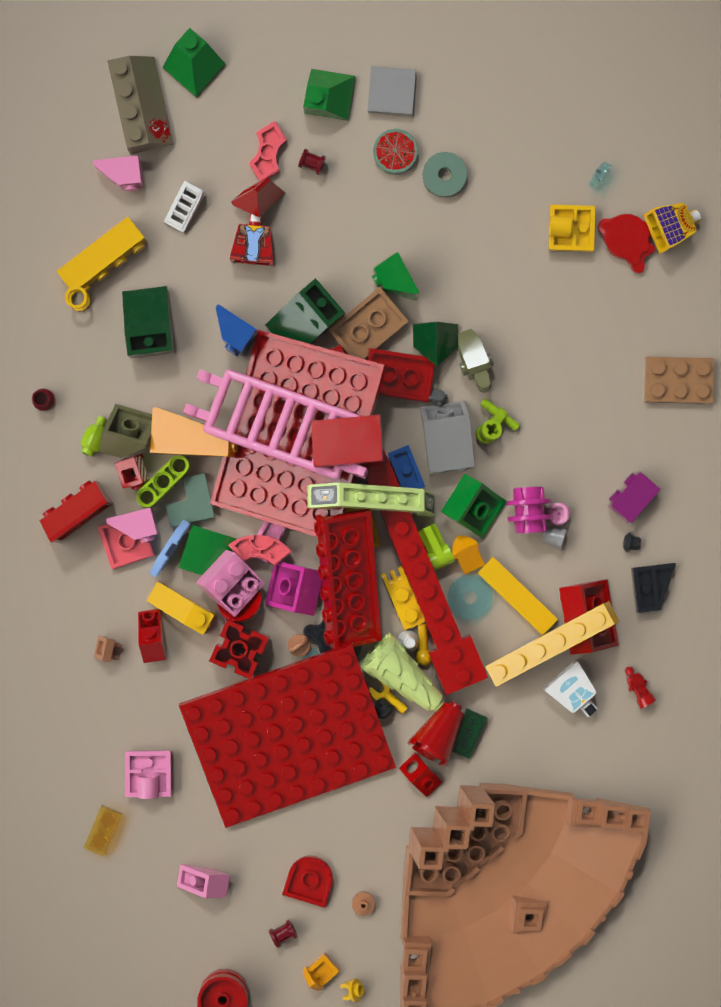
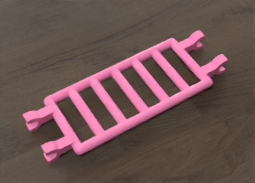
(250, 442)

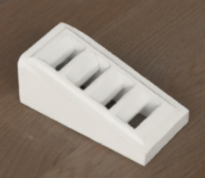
(177, 203)

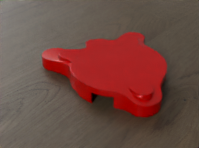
(627, 239)

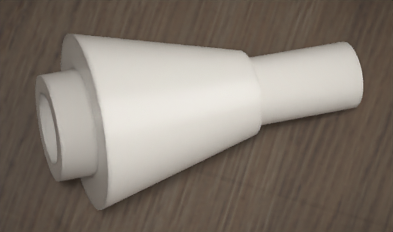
(409, 640)

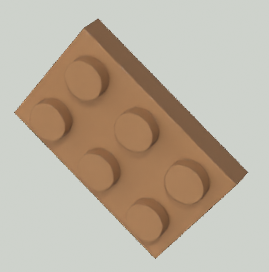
(368, 324)
(679, 380)

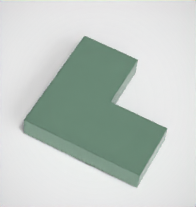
(197, 505)

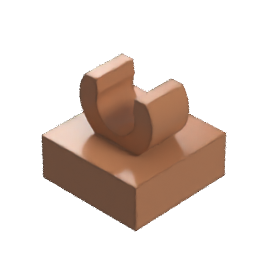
(105, 648)

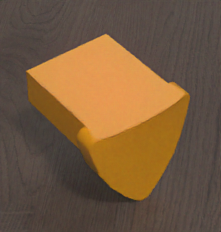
(467, 553)
(320, 972)

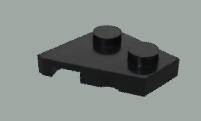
(650, 585)

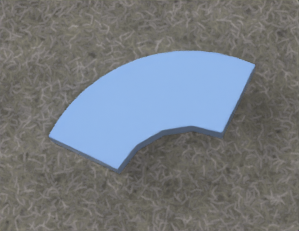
(169, 548)

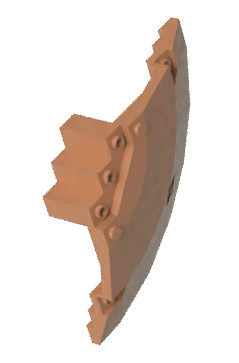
(490, 867)

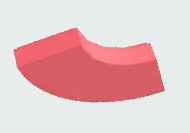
(260, 547)

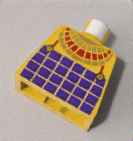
(671, 224)

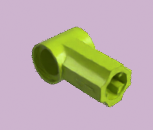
(438, 551)

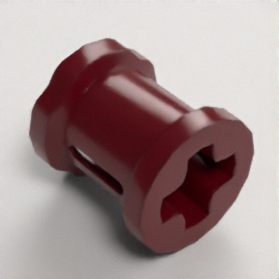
(312, 161)
(283, 933)

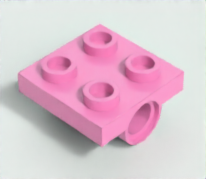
(148, 774)

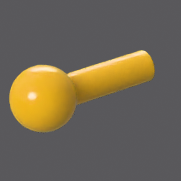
(422, 656)

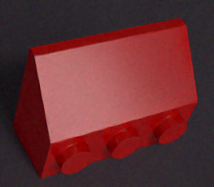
(75, 511)
(580, 599)

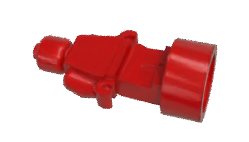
(637, 685)

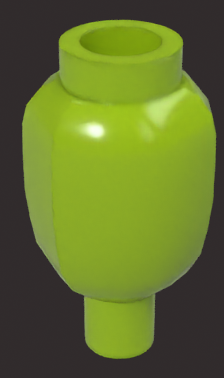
(92, 437)

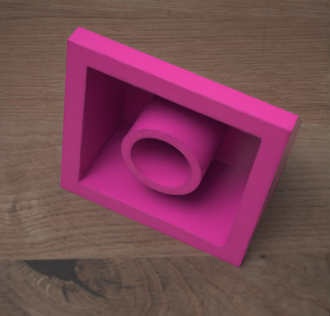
(294, 588)

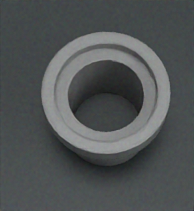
(554, 537)

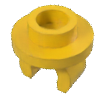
(355, 989)

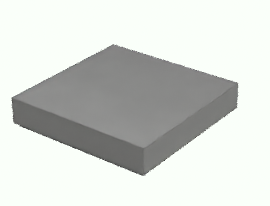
(391, 91)

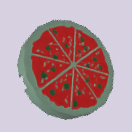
(395, 151)

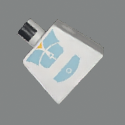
(573, 689)

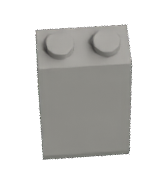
(447, 437)

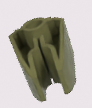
(475, 361)

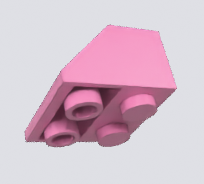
(230, 582)

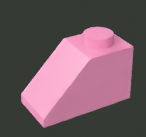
(122, 171)
(136, 524)
(203, 881)

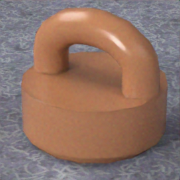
(298, 645)

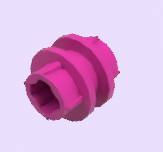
(529, 509)

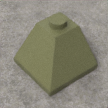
(125, 431)

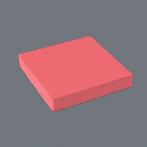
(123, 549)

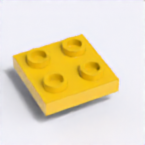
(571, 228)

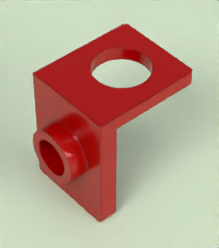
(422, 777)

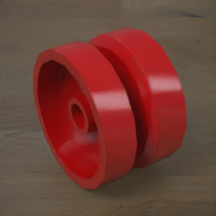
(223, 983)

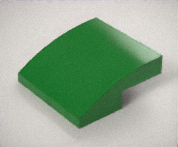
(203, 549)

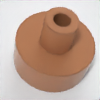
(363, 898)

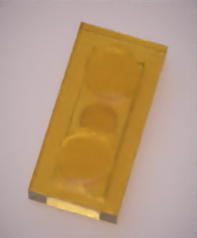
(103, 830)

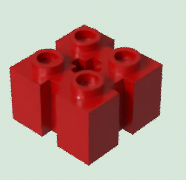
(226, 653)

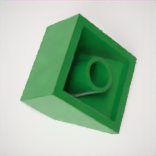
(473, 506)

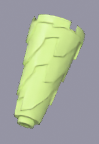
(401, 672)

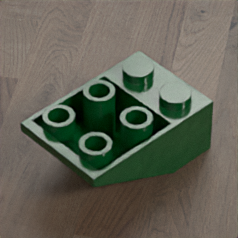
(307, 315)
(147, 322)

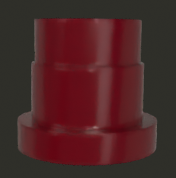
(49, 403)

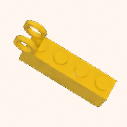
(98, 259)

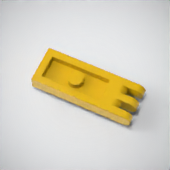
(403, 599)

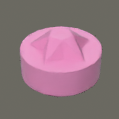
(560, 512)

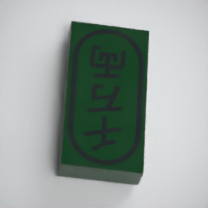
(469, 733)

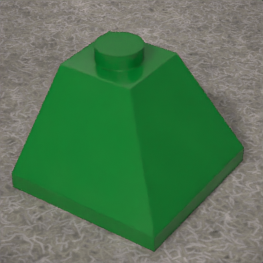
(193, 62)
(329, 94)
(395, 278)

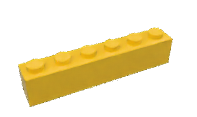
(552, 643)

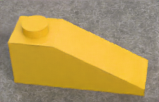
(181, 608)

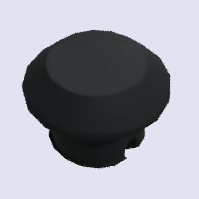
(630, 542)
(384, 710)

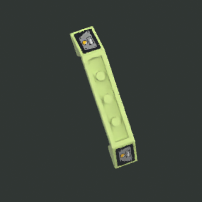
(371, 497)

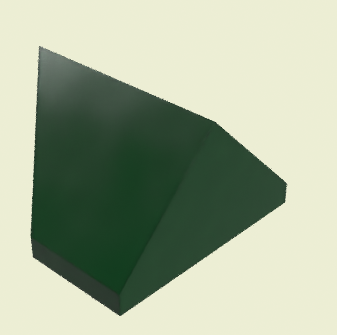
(435, 340)

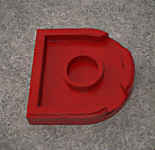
(309, 881)

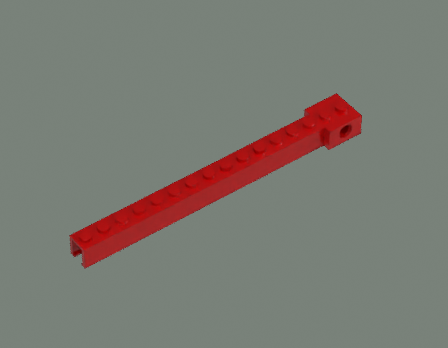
(454, 656)

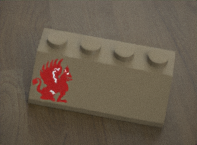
(140, 103)

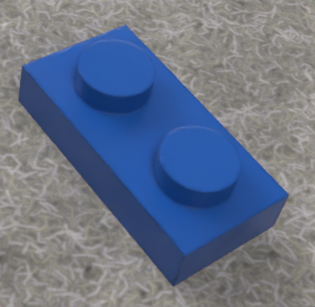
(406, 468)

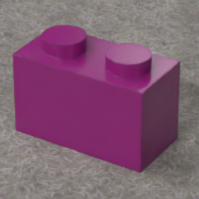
(633, 497)

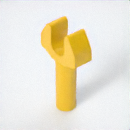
(390, 697)

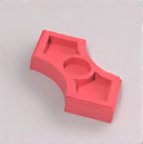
(270, 142)

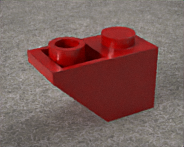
(151, 636)

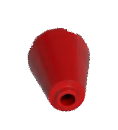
(439, 733)

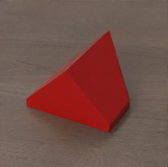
(258, 197)

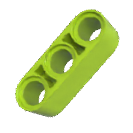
(153, 486)

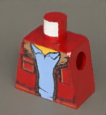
(253, 243)

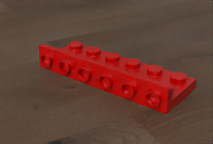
(348, 578)

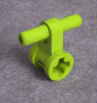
(493, 425)

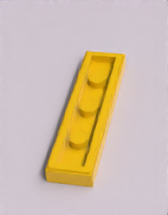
(517, 596)

